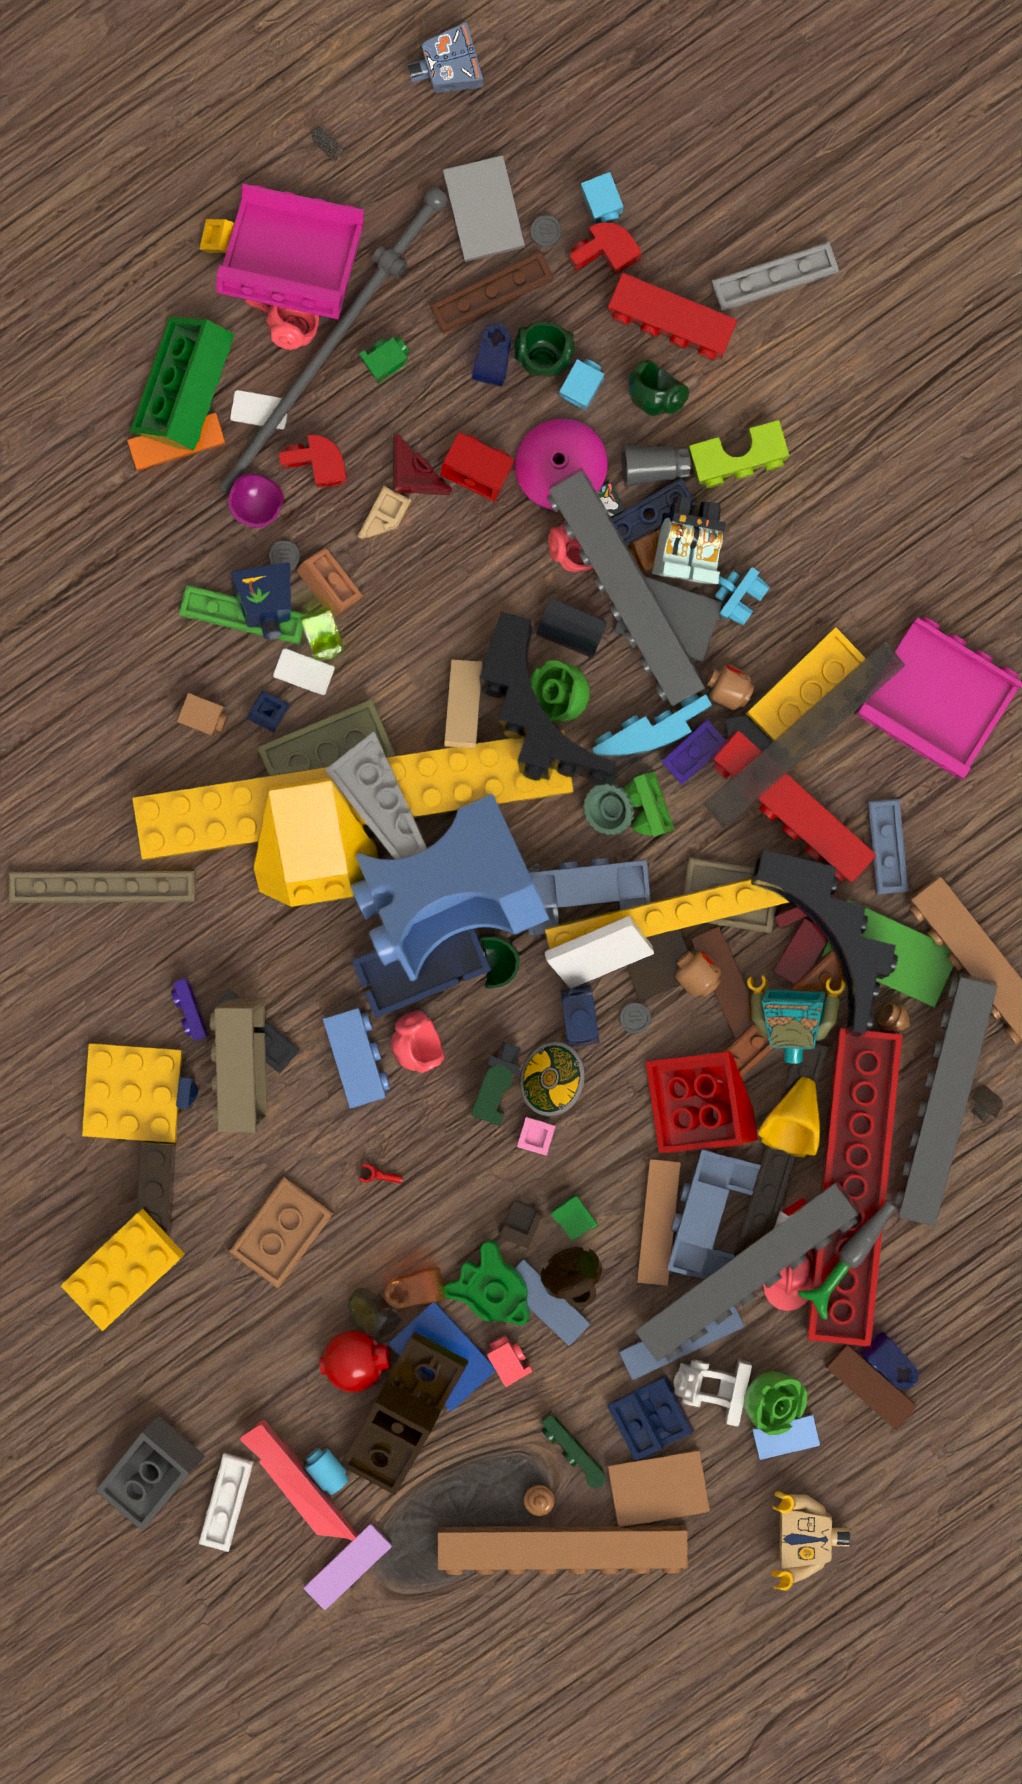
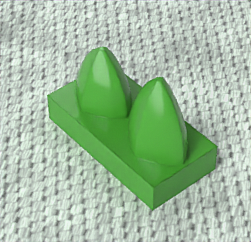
(647, 793)

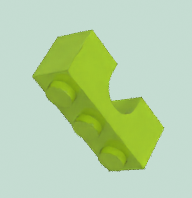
(713, 464)

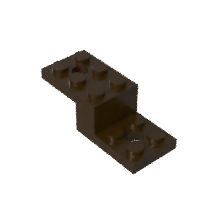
(404, 1413)

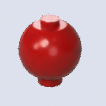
(354, 1361)

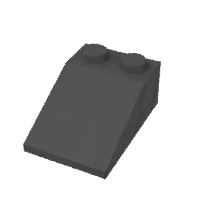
(150, 1472)

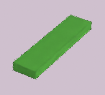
(225, 611)

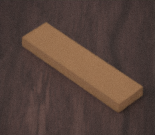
(657, 1221)

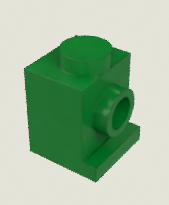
(385, 358)

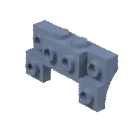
(590, 885)
(702, 1212)

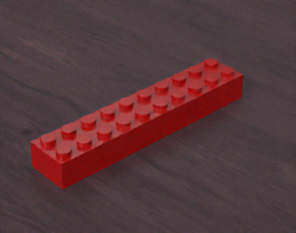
(858, 1159)

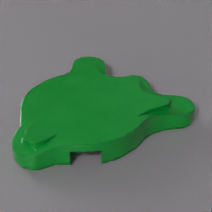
(491, 1289)

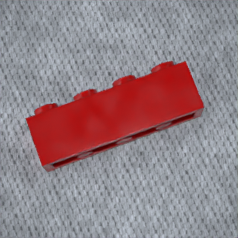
(671, 316)

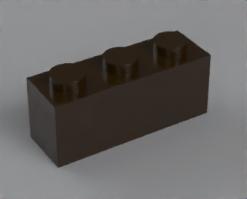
(157, 1182)

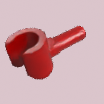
(380, 1175)

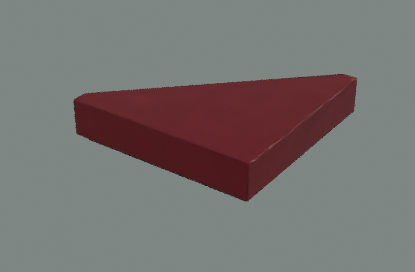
(413, 473)

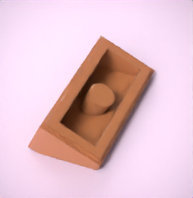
(329, 582)

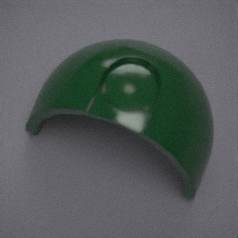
(502, 959)

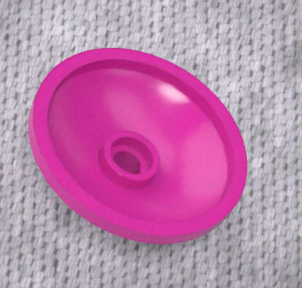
(556, 437)

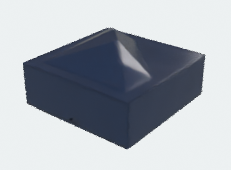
(268, 711)
(186, 1092)

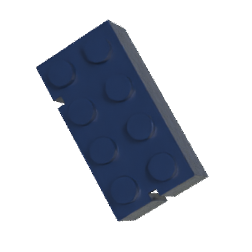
(449, 960)

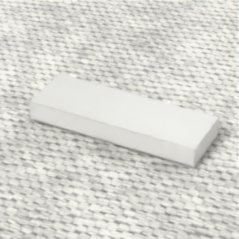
(226, 1502)

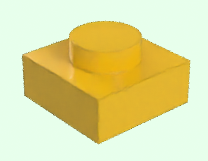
(216, 235)

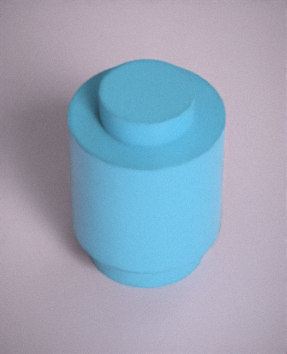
(326, 1470)

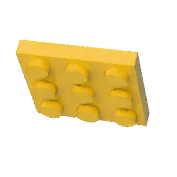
(132, 1093)

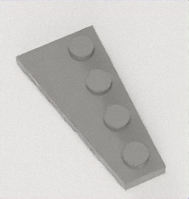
(374, 792)

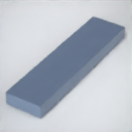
(640, 1360)

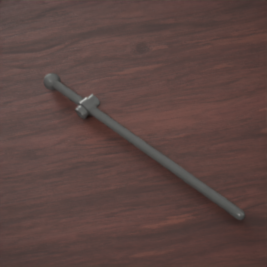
(388, 262)

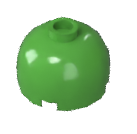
(560, 690)
(774, 1401)

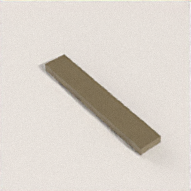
(102, 886)

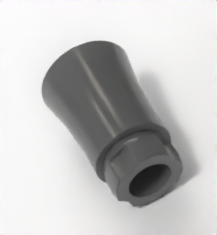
(653, 463)

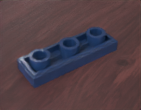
(632, 522)

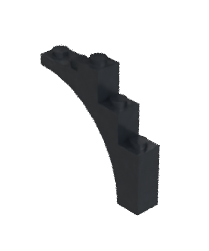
(521, 715)
(841, 922)

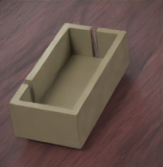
(239, 1065)

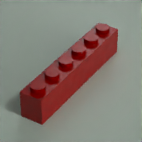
(799, 813)

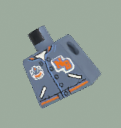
(449, 62)

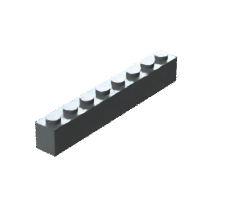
(626, 586)
(947, 1098)
(748, 1271)

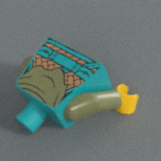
(793, 1017)

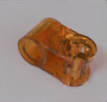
(422, 1288)

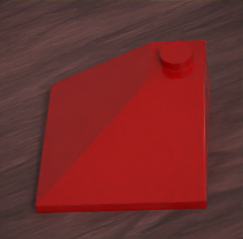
(700, 1103)

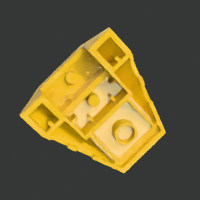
(309, 844)

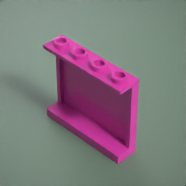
(291, 251)
(942, 698)

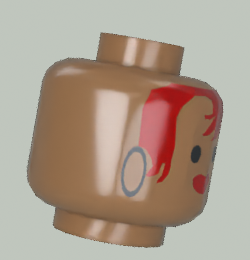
(730, 687)
(698, 973)

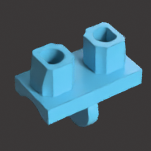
(734, 608)

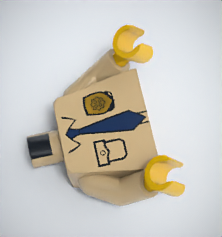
(804, 1538)

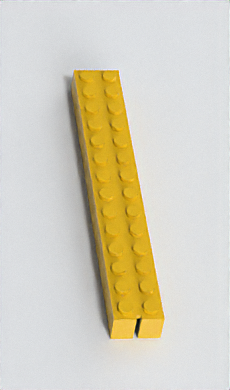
(428, 780)

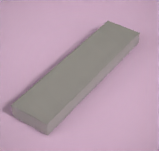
(775, 276)

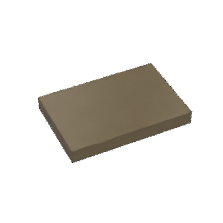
(707, 874)

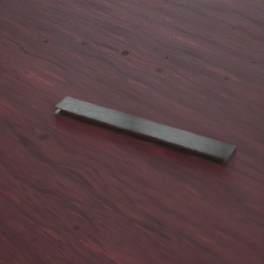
(804, 734)

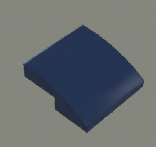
(650, 1418)

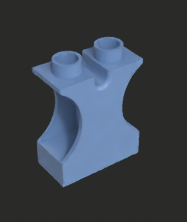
(454, 886)

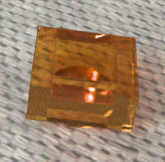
(645, 549)

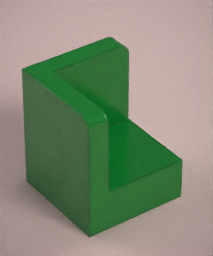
(574, 1217)

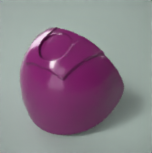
(255, 500)

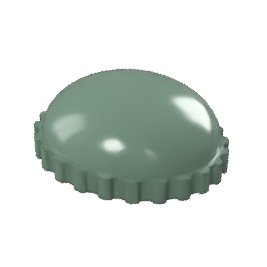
(608, 809)

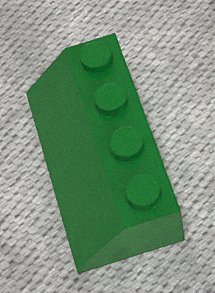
(182, 382)

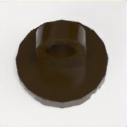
(572, 1276)

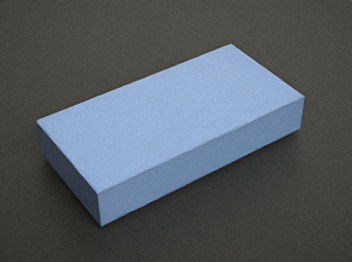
(799, 1437)

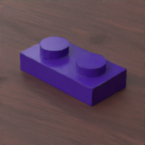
(693, 752)
(184, 996)

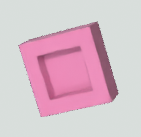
(536, 1136)

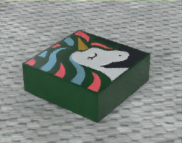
(611, 500)

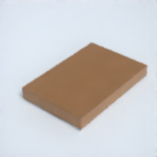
(281, 1232)
(658, 1488)

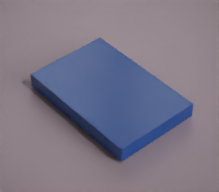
(440, 1328)

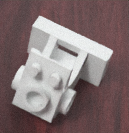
(730, 1392)

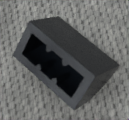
(571, 628)

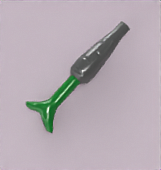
(850, 1256)

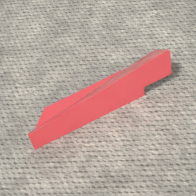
(296, 1483)

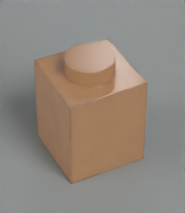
(202, 715)

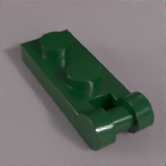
(574, 1451)

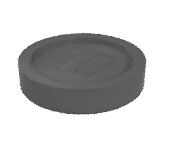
(545, 231)
(284, 552)
(635, 1018)

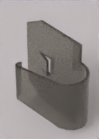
(986, 1103)

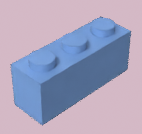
(356, 1057)

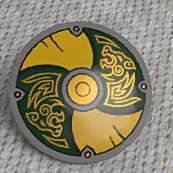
(552, 1079)

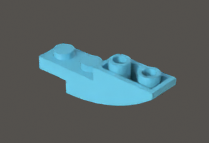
(640, 736)

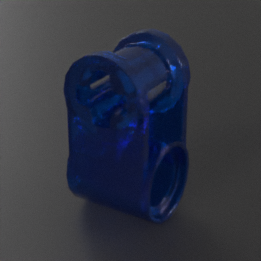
(492, 361)
(888, 1358)

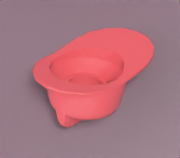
(785, 1291)

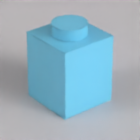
(602, 199)
(582, 384)

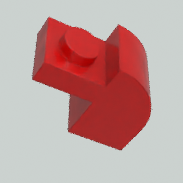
(609, 241)
(322, 455)

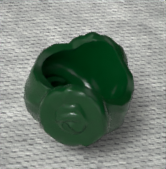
(544, 348)
(656, 390)

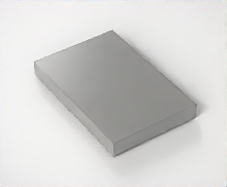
(483, 208)

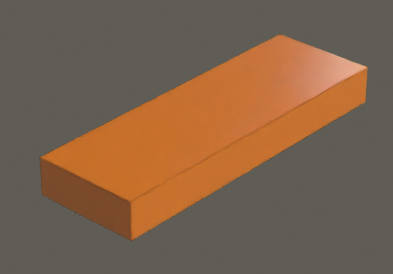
(150, 453)

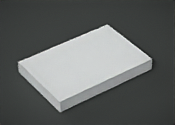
(599, 952)

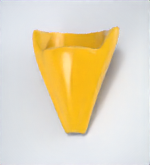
(794, 1121)

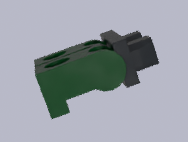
(496, 1081)

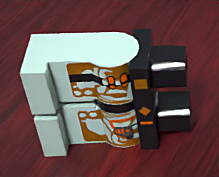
(690, 544)

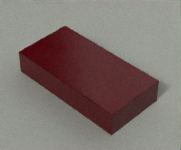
(801, 952)

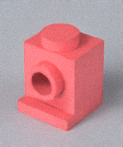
(508, 1360)

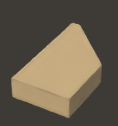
(385, 514)

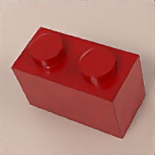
(477, 466)

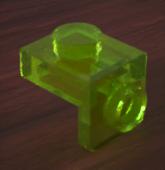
(322, 634)

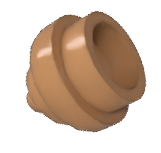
(893, 1017)
(539, 1500)

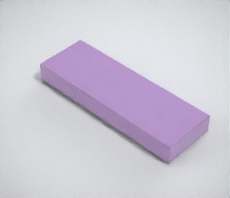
(348, 1566)

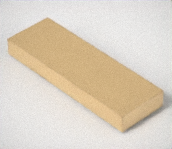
(463, 704)

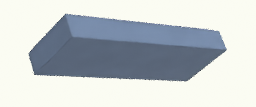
(888, 846)
(554, 1312)

